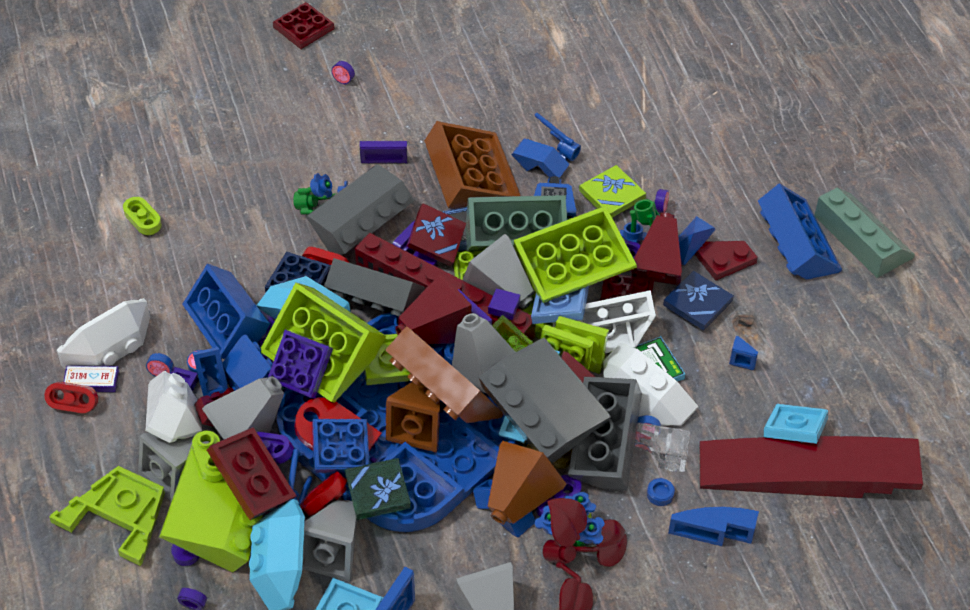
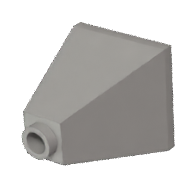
(500, 269)
(478, 348)
(246, 408)
(163, 461)
(331, 541)
(486, 589)

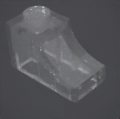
(665, 444)

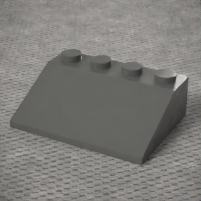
(544, 399)

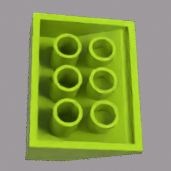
(573, 254)
(325, 321)
(208, 520)

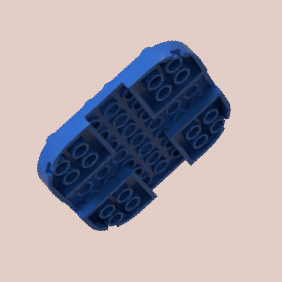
(433, 479)

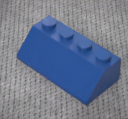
(798, 234)
(224, 310)

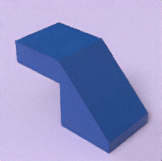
(535, 154)

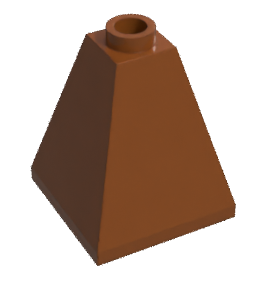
(413, 418)
(521, 482)

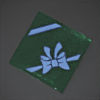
(377, 488)

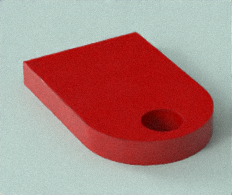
(326, 410)

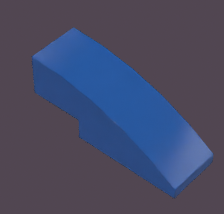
(714, 524)

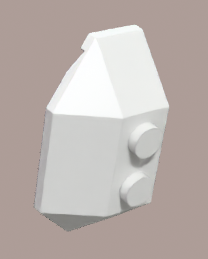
(623, 316)
(107, 336)
(661, 393)
(171, 408)

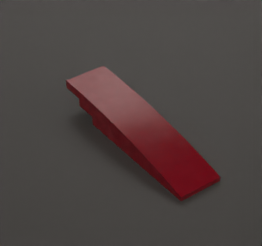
(830, 468)

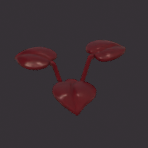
(567, 521)

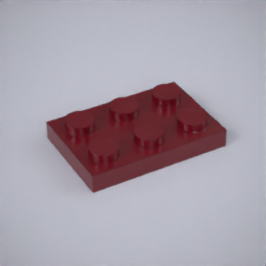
(251, 473)

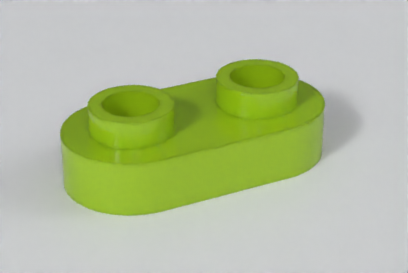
(142, 215)
(202, 457)

